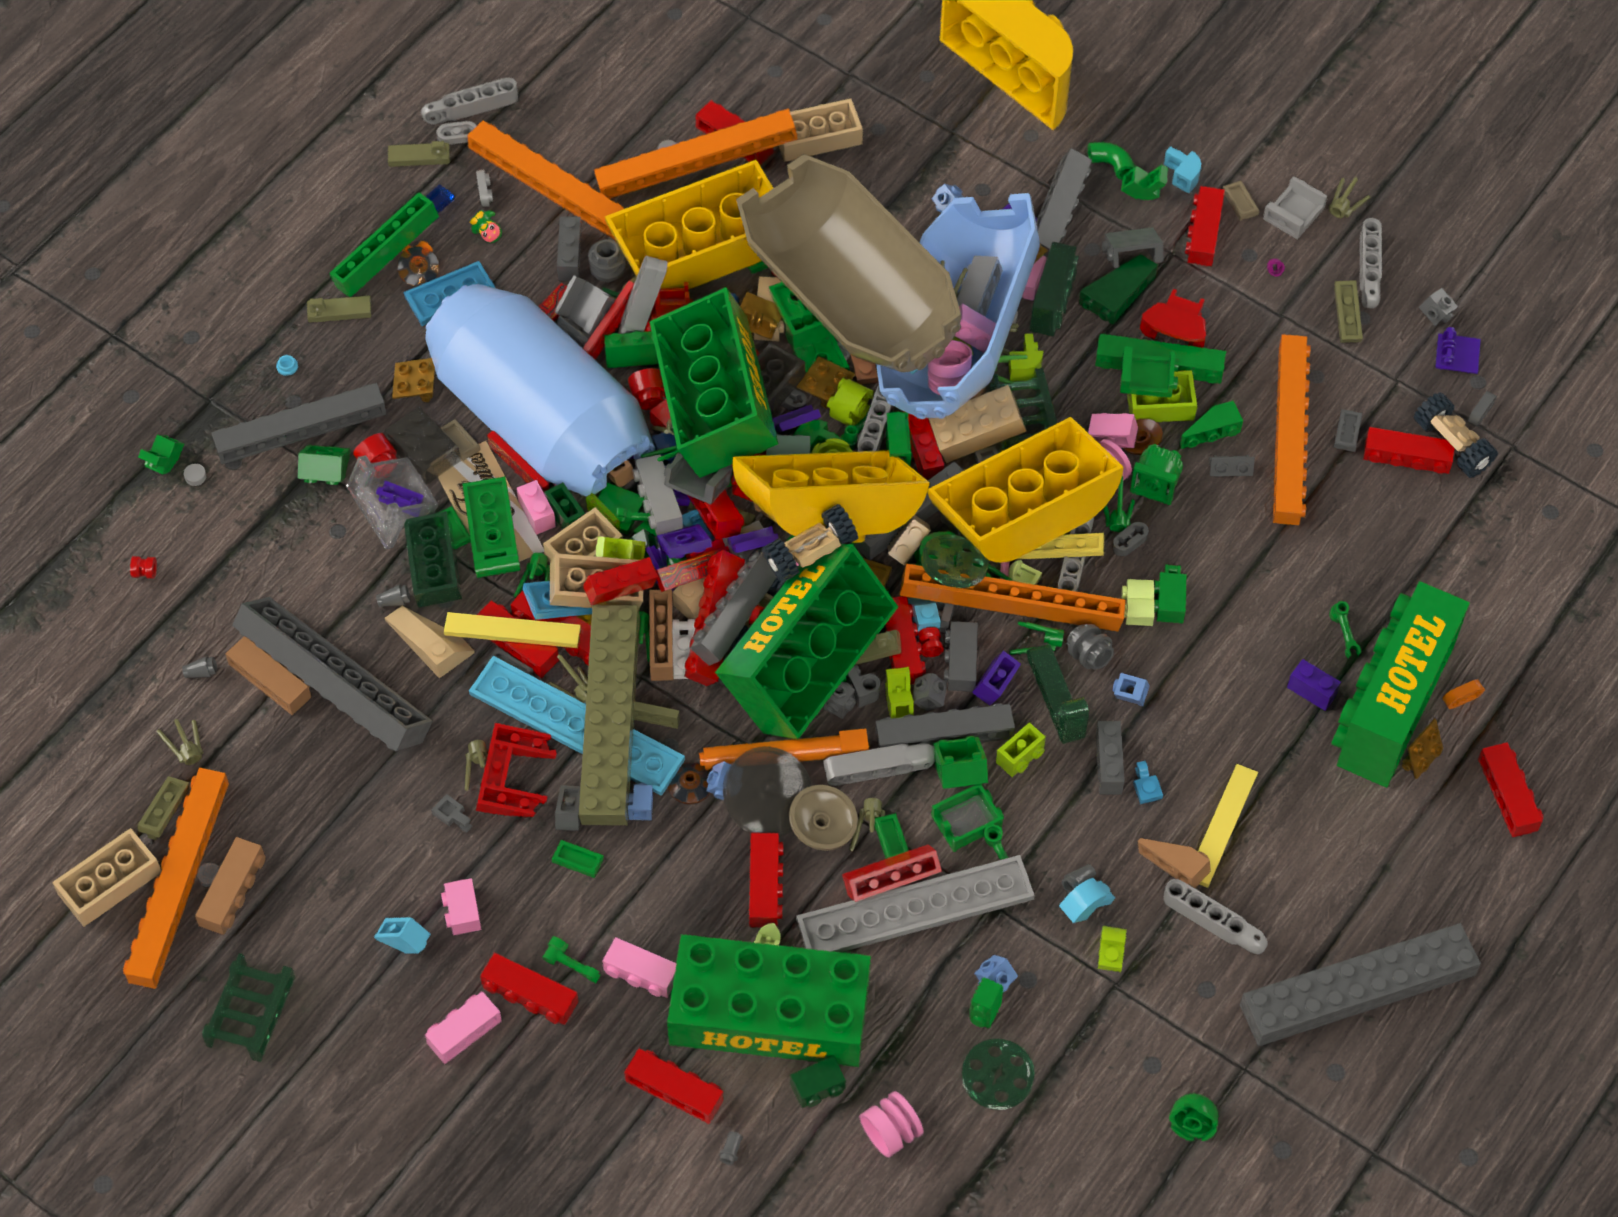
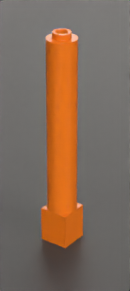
(802, 749)

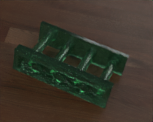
(1042, 400)
(264, 1023)

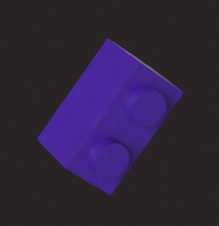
(996, 678)
(1313, 684)

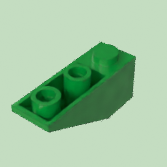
(1217, 423)

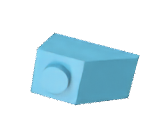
(924, 613)
(403, 934)

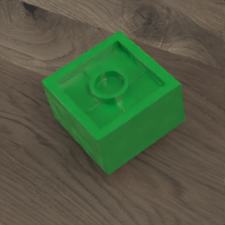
(960, 762)

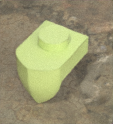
(1022, 573)
(768, 935)

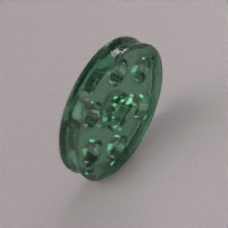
(946, 561)
(990, 1067)

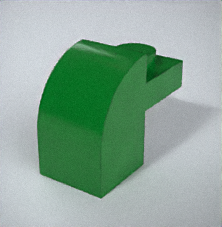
(1144, 185)
(817, 431)
(163, 454)

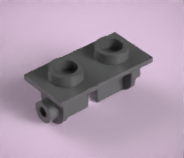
(573, 331)
(1231, 465)

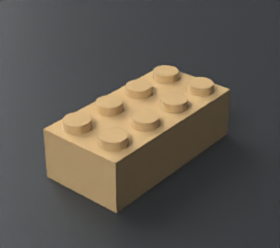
(823, 130)
(978, 424)
(570, 573)
(107, 877)

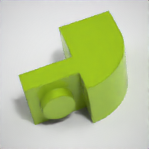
(1024, 368)
(620, 548)
(898, 693)
(1111, 948)

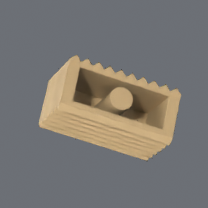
(908, 539)

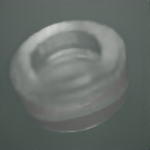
(207, 873)

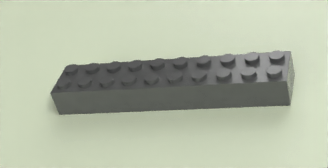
(332, 673)
(1359, 984)

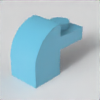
(1186, 168)
(1085, 899)

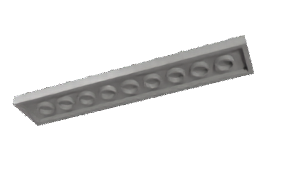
(917, 906)

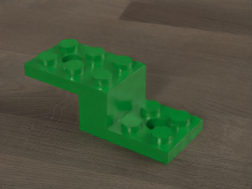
(804, 331)

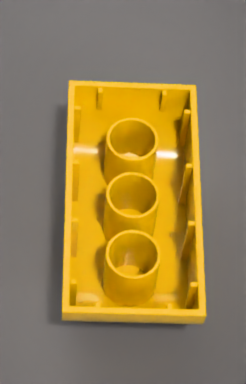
(1015, 50)
(692, 228)
(797, 488)
(1030, 491)

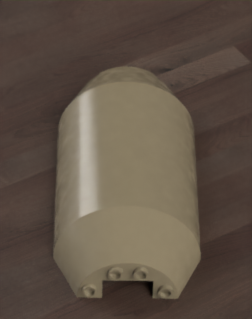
(853, 265)

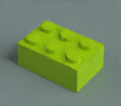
(1179, 407)

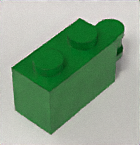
(1171, 595)

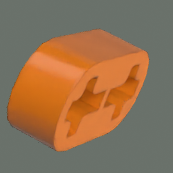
(1463, 694)

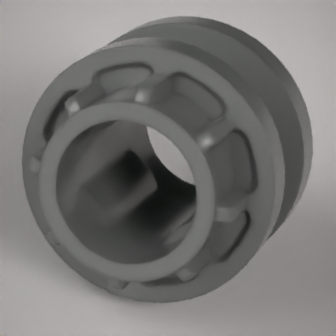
(607, 260)
(1090, 646)

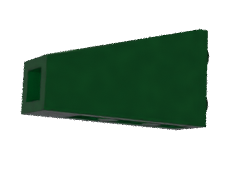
(1118, 289)

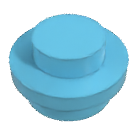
(287, 365)

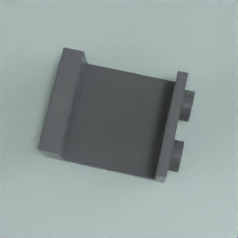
(1132, 240)
(584, 304)
(684, 479)

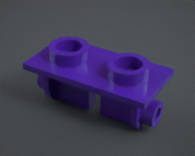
(397, 494)

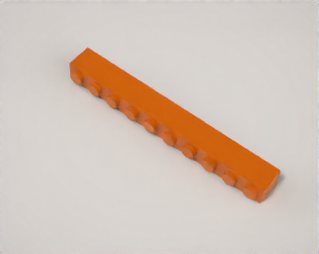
(696, 154)
(542, 176)
(1290, 430)
(1018, 599)
(176, 878)

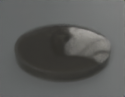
(762, 788)

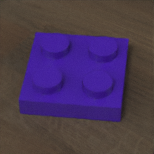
(684, 541)

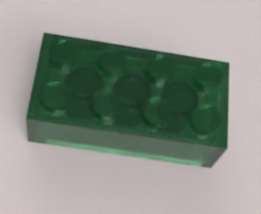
(1054, 289)
(432, 559)

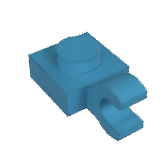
(1146, 787)

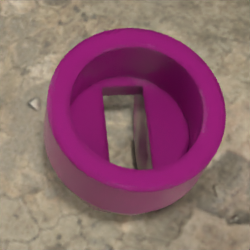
(1279, 266)

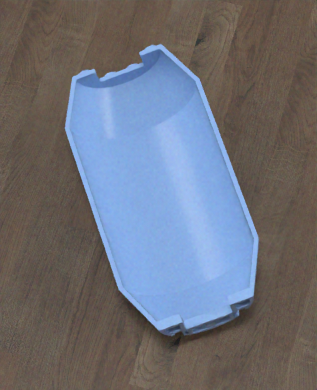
(956, 238)
(535, 387)

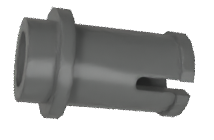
(729, 1152)

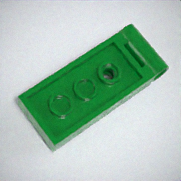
(491, 527)

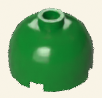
(1194, 1117)

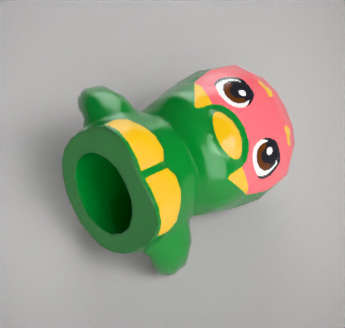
(487, 228)

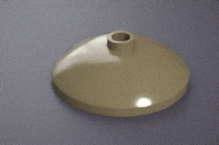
(830, 808)

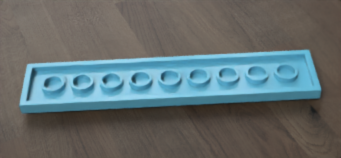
(564, 719)

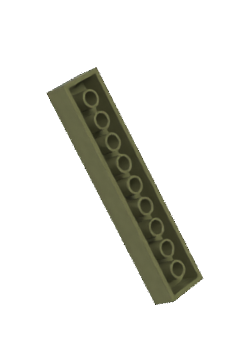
(609, 715)

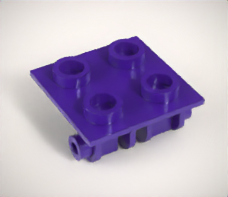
(1457, 352)

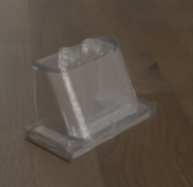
(384, 518)

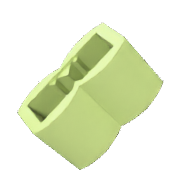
(1139, 602)

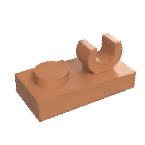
(864, 371)

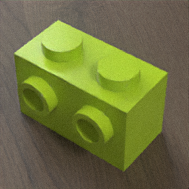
(1020, 750)

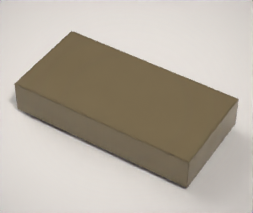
(1240, 200)
(461, 438)

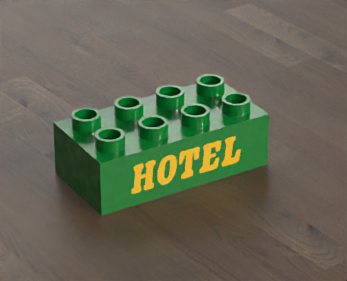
(713, 383)
(807, 642)
(1398, 682)
(769, 1000)

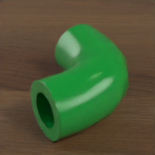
(1111, 154)

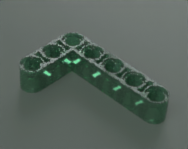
(1068, 714)

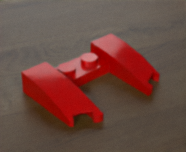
(506, 742)

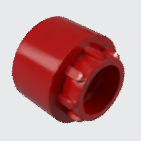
(647, 387)
(376, 448)

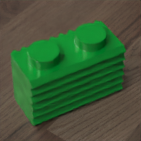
(986, 1003)

